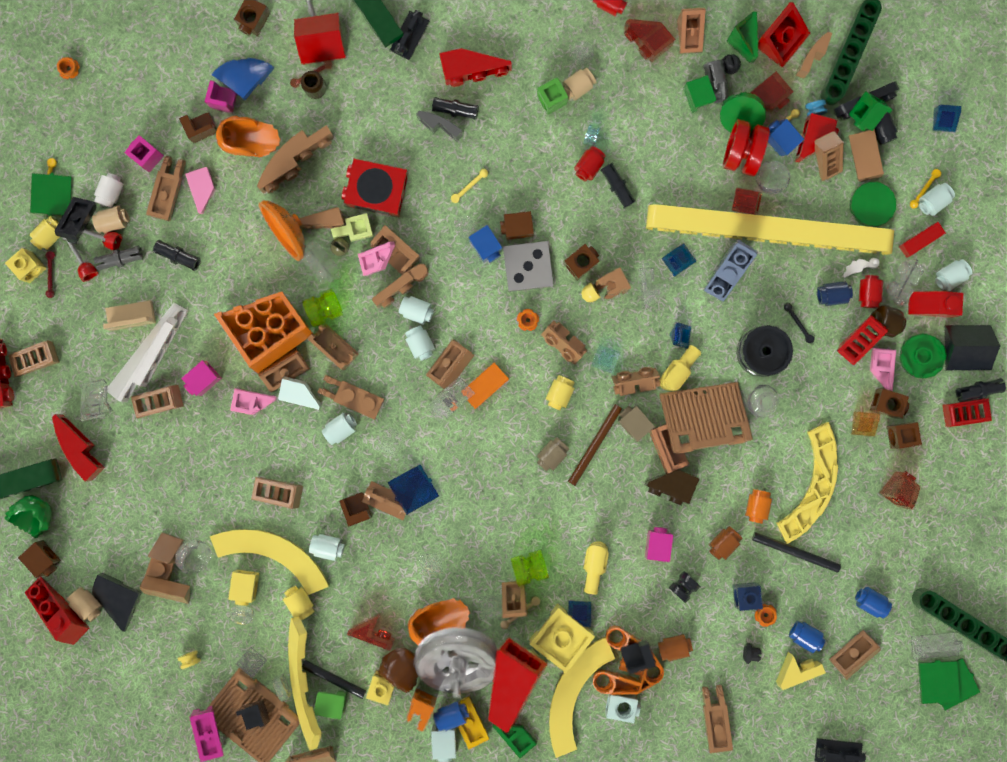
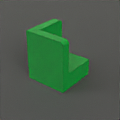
(699, 93)

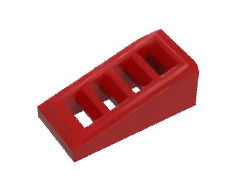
(852, 351)
(950, 416)

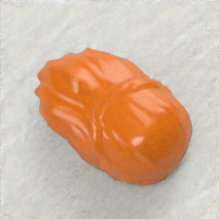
(247, 137)
(437, 617)

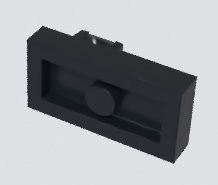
(75, 219)

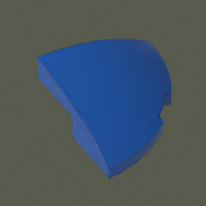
(243, 75)

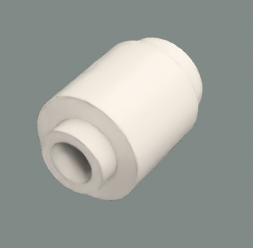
(108, 190)

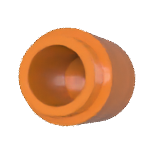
(758, 506)

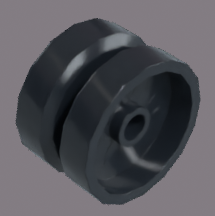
(778, 351)

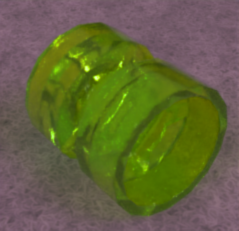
(322, 307)
(529, 568)

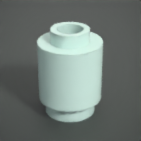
(936, 199)
(953, 275)
(416, 310)
(419, 343)
(339, 428)
(326, 547)

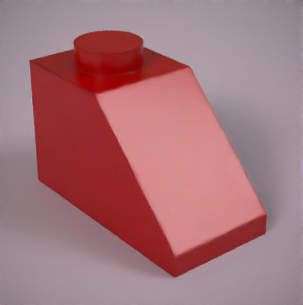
(814, 128)
(936, 304)

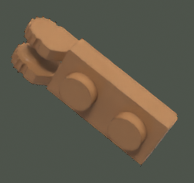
(165, 190)
(402, 285)
(353, 397)
(717, 722)

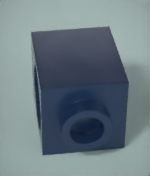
(747, 596)

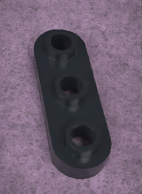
(885, 92)

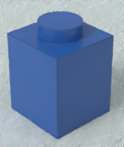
(783, 137)
(486, 244)

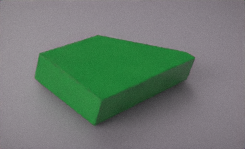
(517, 739)

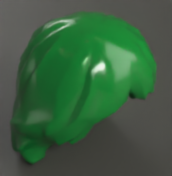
(30, 514)

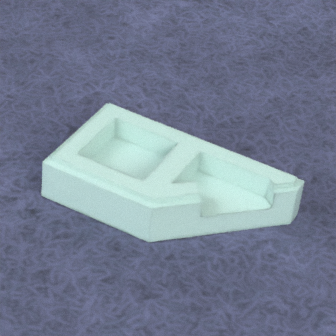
(297, 392)

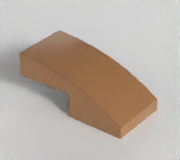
(815, 52)

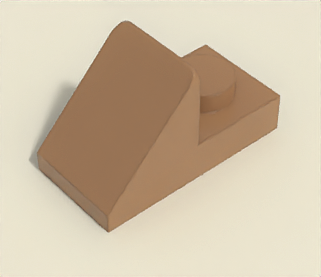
(163, 556)

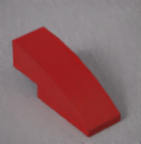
(76, 448)

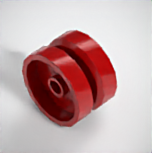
(746, 147)

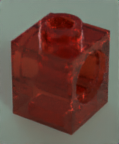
(747, 201)

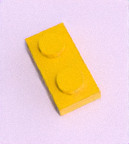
(474, 730)

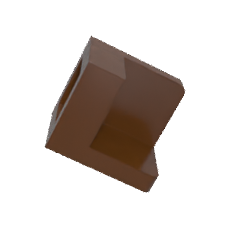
(198, 127)
(354, 509)

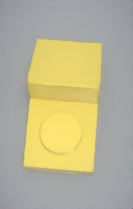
(792, 674)

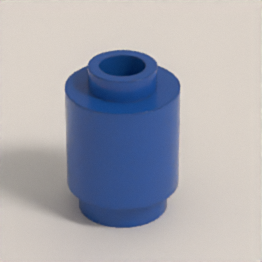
(873, 602)
(807, 637)
(451, 716)

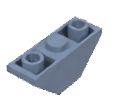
(730, 270)

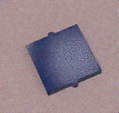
(413, 489)

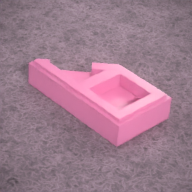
(201, 187)
(376, 258)
(883, 366)
(250, 402)

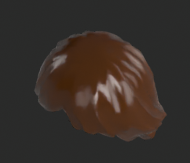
(399, 669)

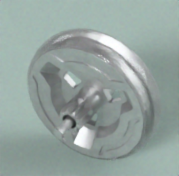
(464, 646)

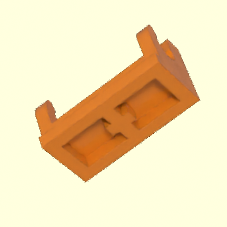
(422, 705)

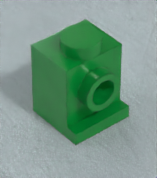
(869, 111)

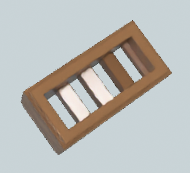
(829, 152)
(326, 219)
(50, 353)
(171, 398)
(295, 495)

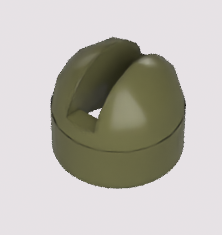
(342, 242)

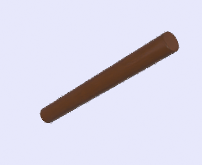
(595, 444)

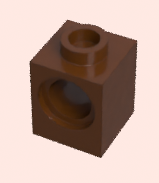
(248, 8)
(517, 225)
(577, 270)
(880, 401)
(904, 435)
(40, 559)

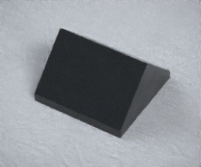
(970, 347)

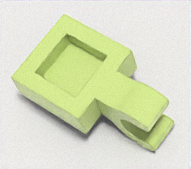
(356, 228)

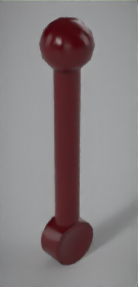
(50, 255)

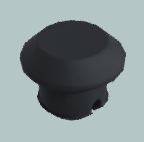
(731, 63)
(751, 653)

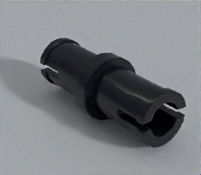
(455, 108)
(618, 185)
(176, 255)
(980, 390)

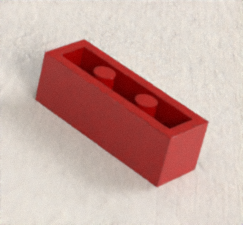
(922, 239)

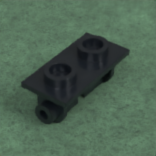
(413, 30)
(838, 751)

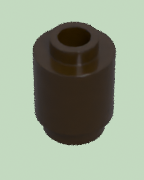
(313, 78)

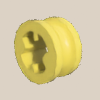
(189, 659)

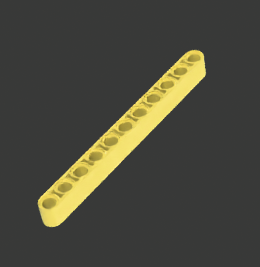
(770, 228)

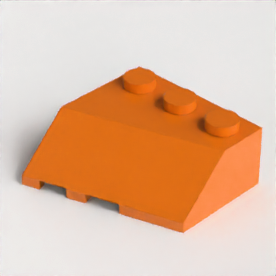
(264, 329)

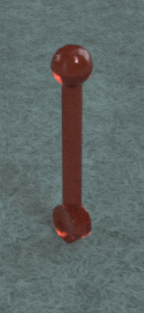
(327, 65)

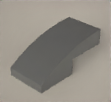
(434, 122)

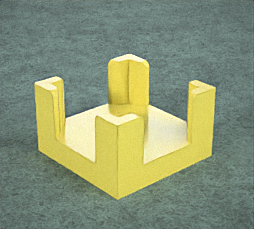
(561, 639)

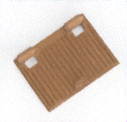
(705, 417)
(257, 742)

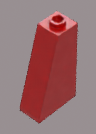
(513, 683)

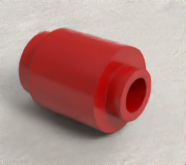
(611, 6)
(589, 164)
(871, 291)

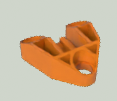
(622, 683)

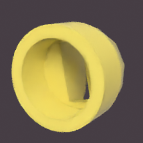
(590, 293)

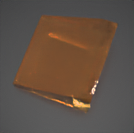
(865, 423)

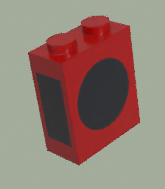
(375, 187)

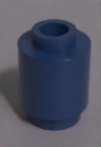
(834, 293)

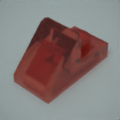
(365, 632)

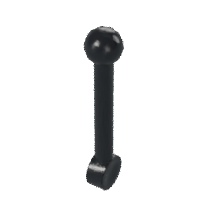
(808, 338)

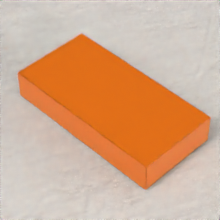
(486, 385)

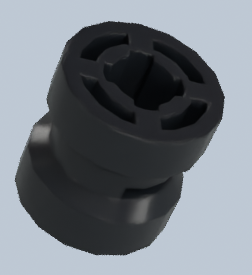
(688, 582)

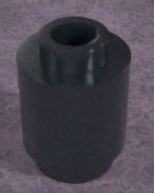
(886, 129)

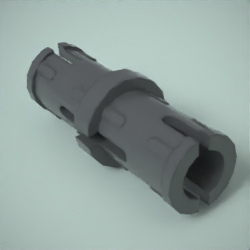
(118, 258)

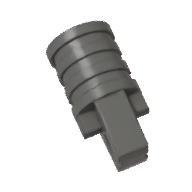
(717, 77)

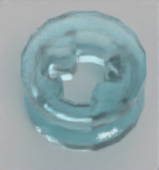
(591, 135)

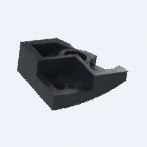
(116, 599)

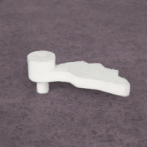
(857, 266)

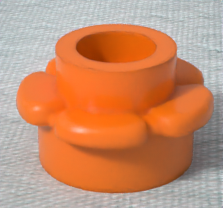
(66, 62)
(527, 313)
(770, 619)

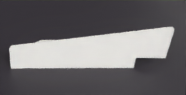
(148, 355)

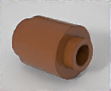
(725, 543)
(675, 648)

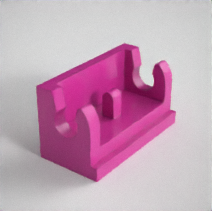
(206, 734)

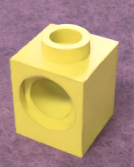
(25, 265)
(243, 587)
(380, 690)

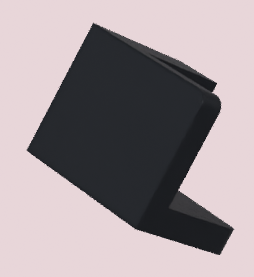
(638, 657)
(254, 714)

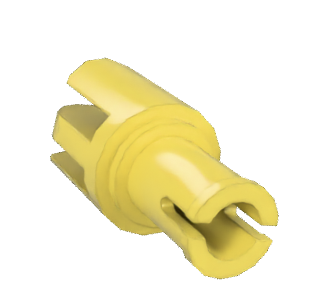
(679, 370)
(595, 565)

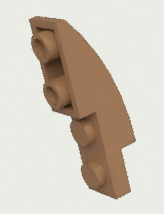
(284, 163)

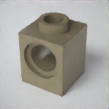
(635, 422)

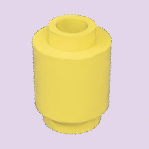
(44, 235)
(560, 392)
(298, 602)

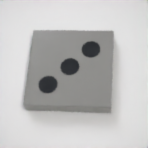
(528, 266)

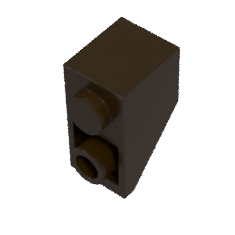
(677, 485)

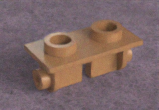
(571, 350)
(646, 378)
(384, 500)

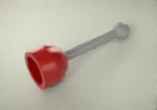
(108, 239)
(85, 270)

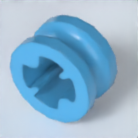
(816, 107)

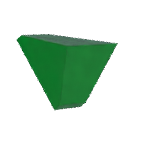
(745, 37)

